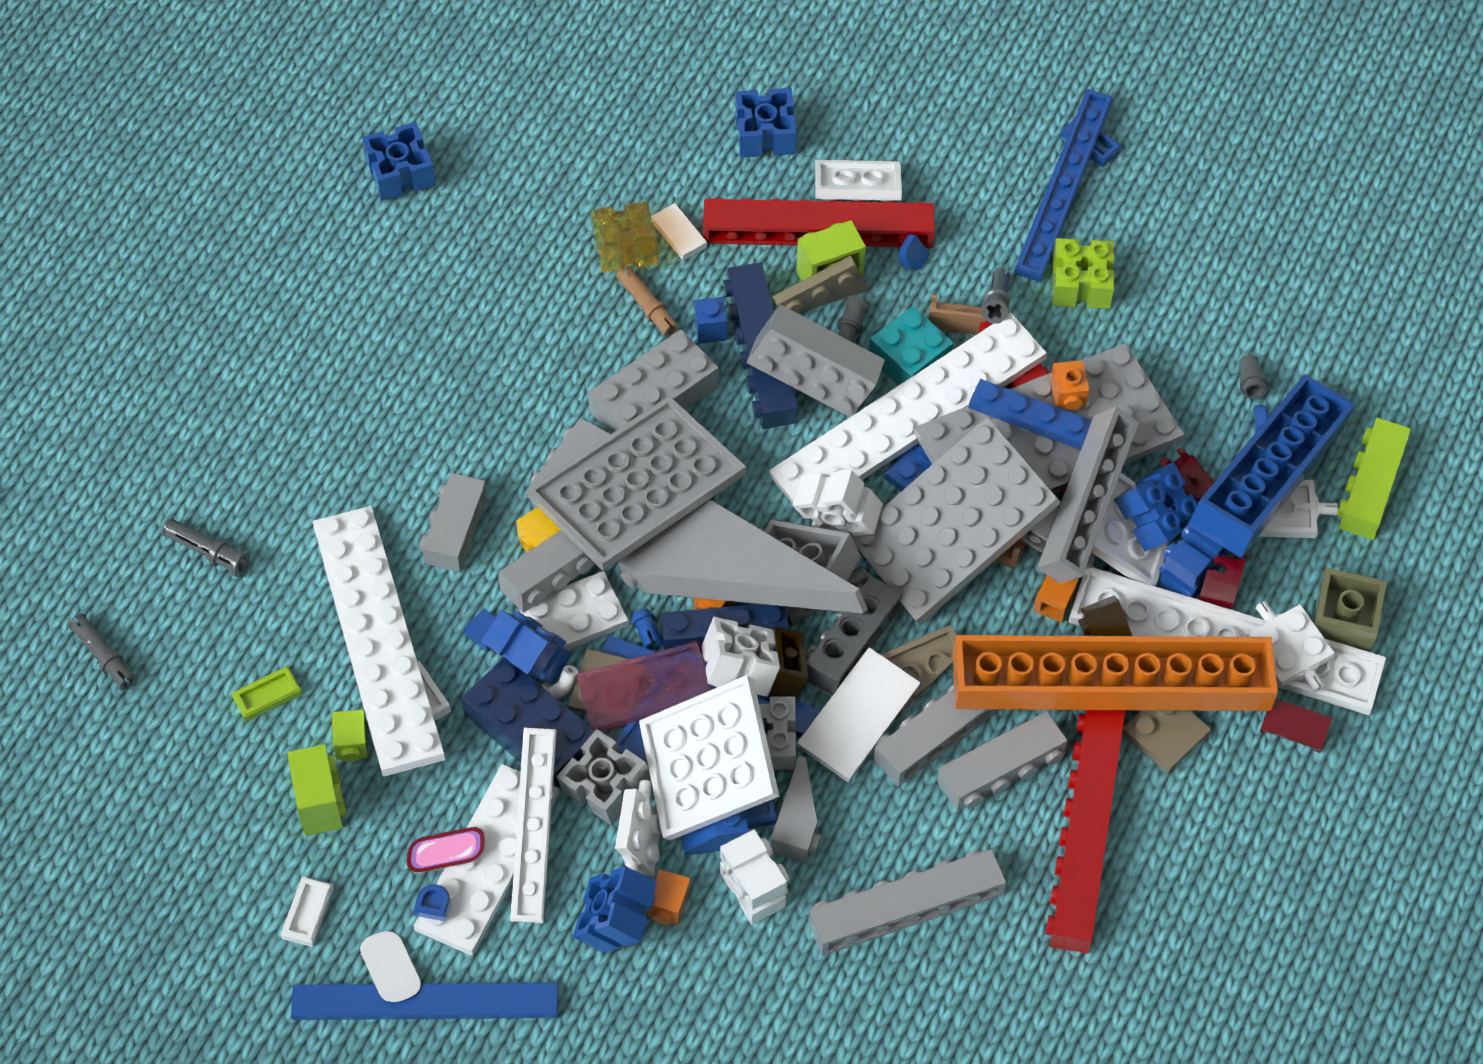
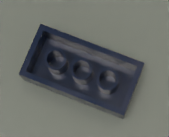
(510, 701)

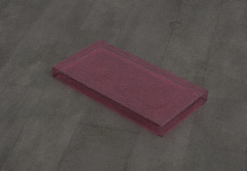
(642, 686)

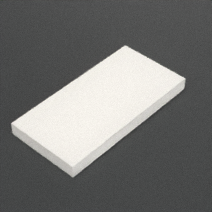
(858, 714)

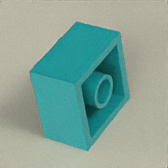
(909, 345)

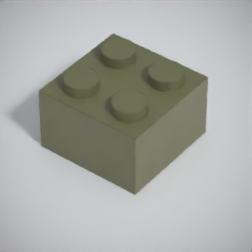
(1349, 608)

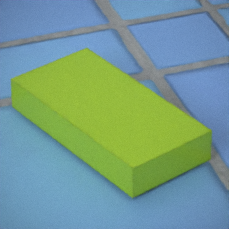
(266, 693)

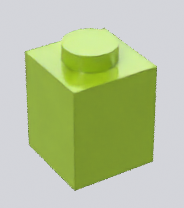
(349, 735)

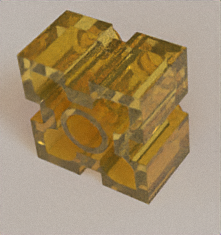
(624, 237)

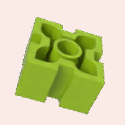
(1083, 273)

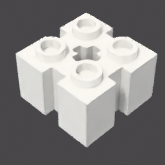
(838, 502)
(740, 652)
(754, 876)

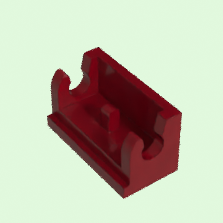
(1192, 472)
(1222, 587)
(1296, 724)

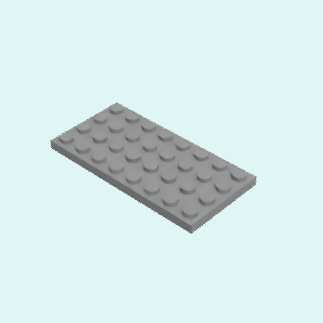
(1112, 381)

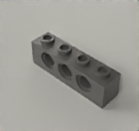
(830, 672)

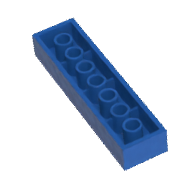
(1271, 465)

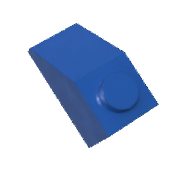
(715, 835)

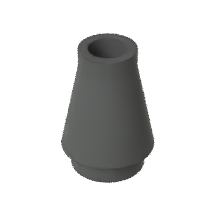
(1252, 378)

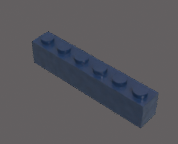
(751, 310)

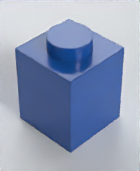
(710, 320)

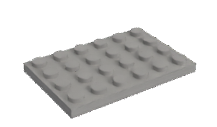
(636, 482)
(955, 520)

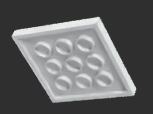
(708, 758)

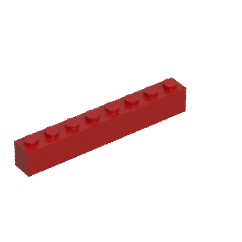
(785, 221)
(1087, 830)

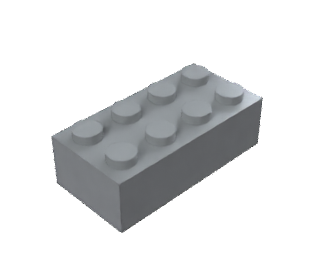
(815, 361)
(669, 369)

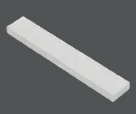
(533, 826)

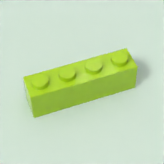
(1374, 478)

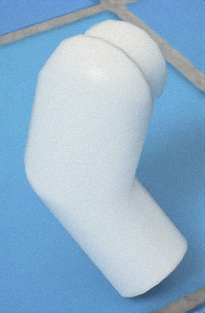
(564, 683)

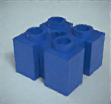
(765, 122)
(398, 161)
(1157, 506)
(1188, 563)
(528, 645)
(615, 909)

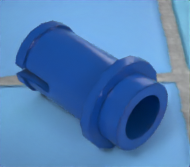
(646, 628)

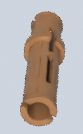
(654, 309)

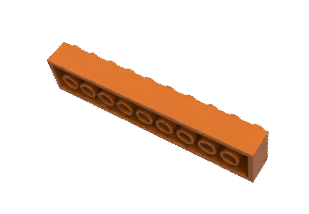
(1114, 673)

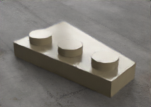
(824, 287)
(925, 658)

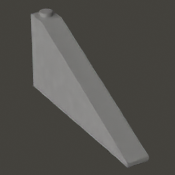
(731, 560)

